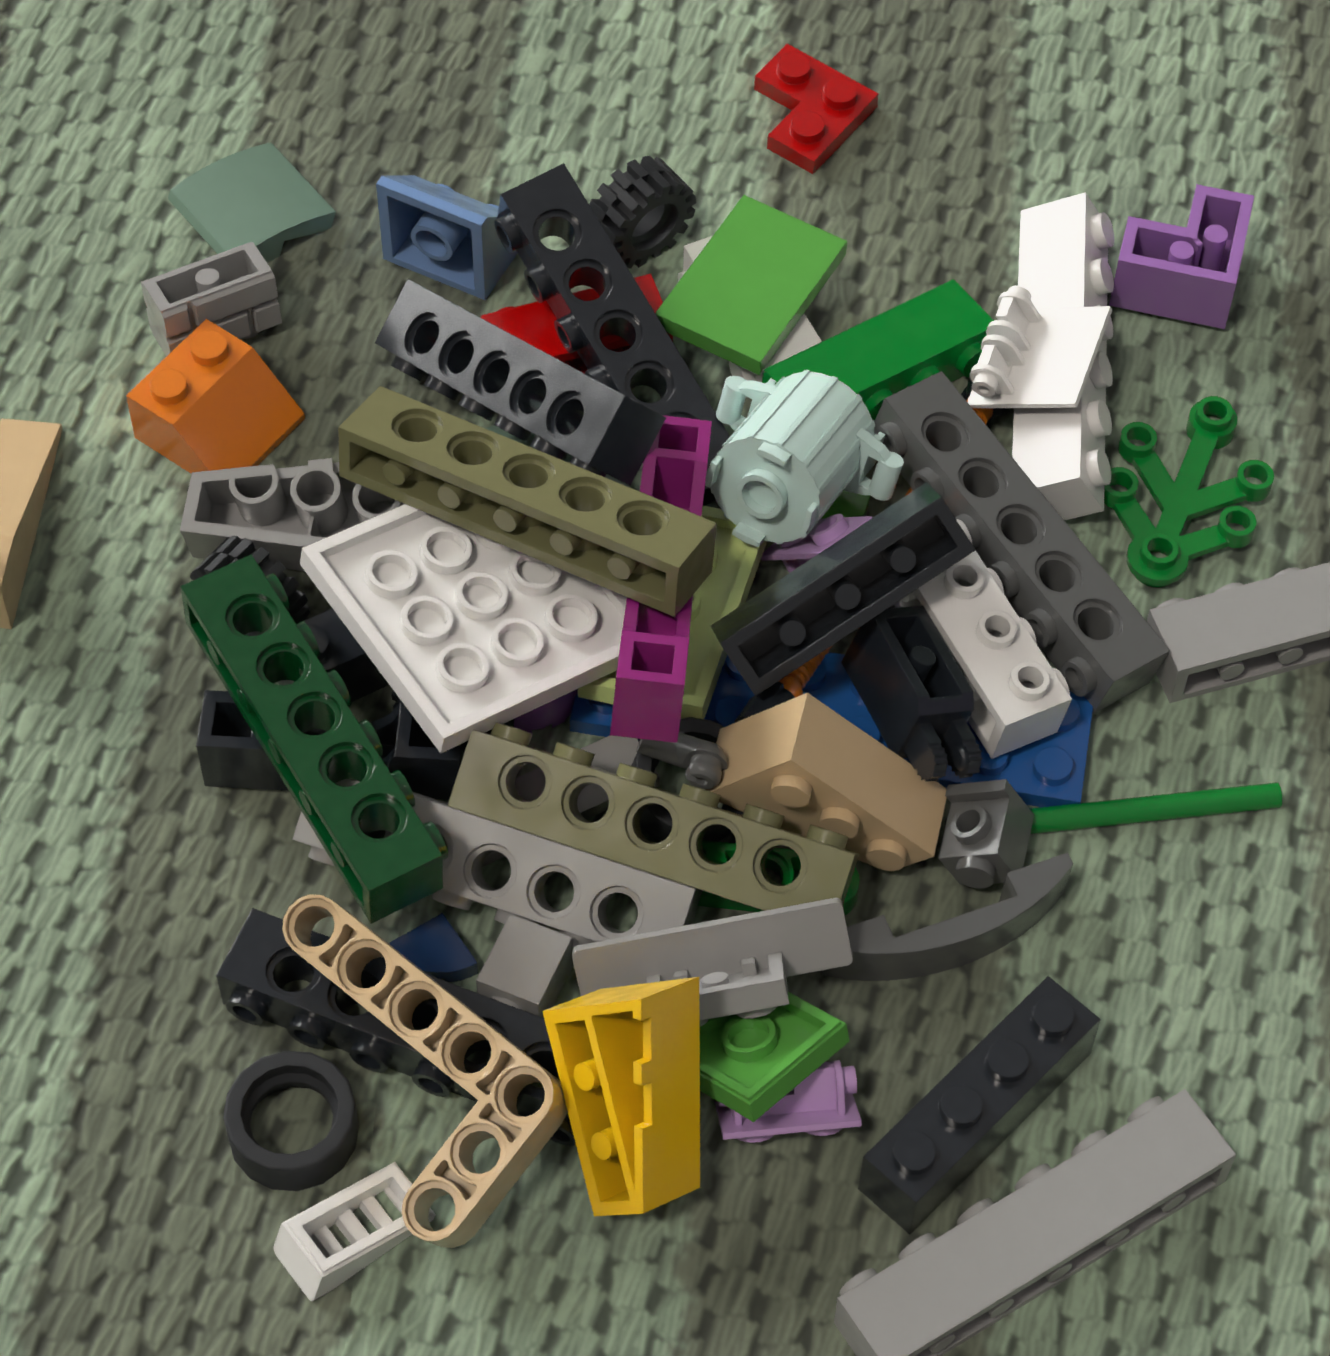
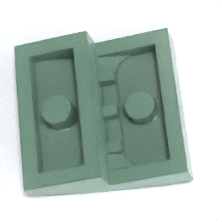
(251, 199)

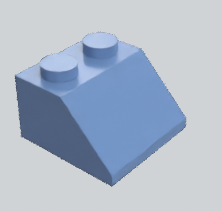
(441, 234)

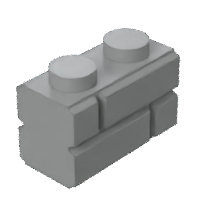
(226, 288)

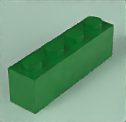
(899, 346)

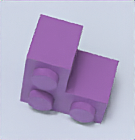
(1185, 269)

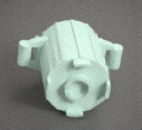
(795, 455)

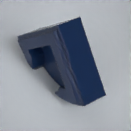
(437, 950)

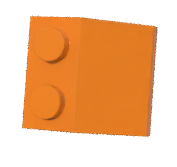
(212, 404)

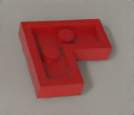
(822, 103)

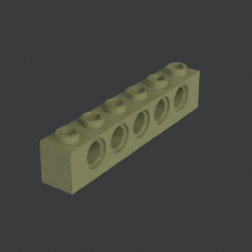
(527, 500)
(488, 790)

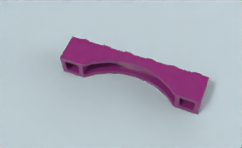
(653, 642)

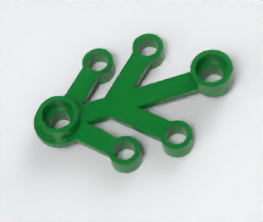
(1183, 498)

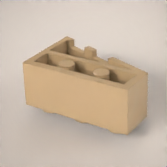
(833, 776)

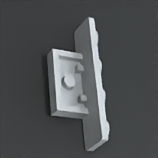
(737, 958)

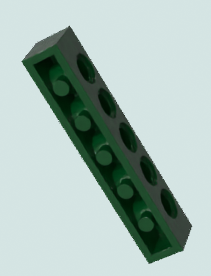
(378, 872)

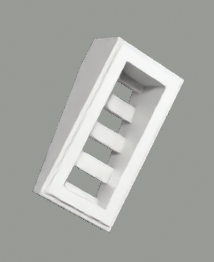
(313, 1252)

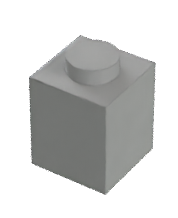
(526, 966)

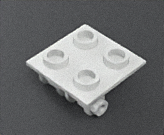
(1036, 354)

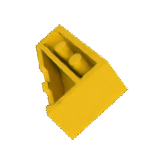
(632, 1091)

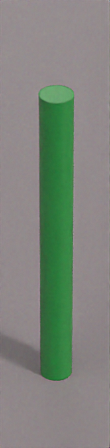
(1156, 808)

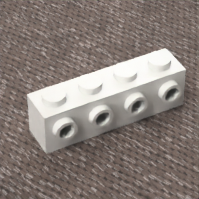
(998, 653)

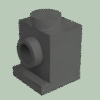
(985, 832)

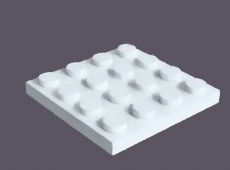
(464, 621)

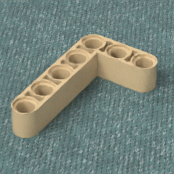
(445, 1046)

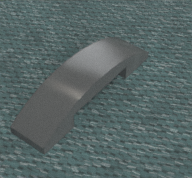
(962, 939)

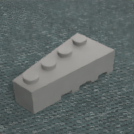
(275, 508)

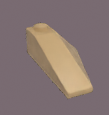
(25, 472)

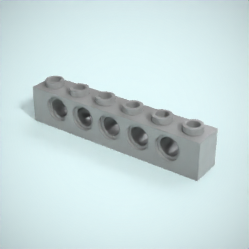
(532, 860)

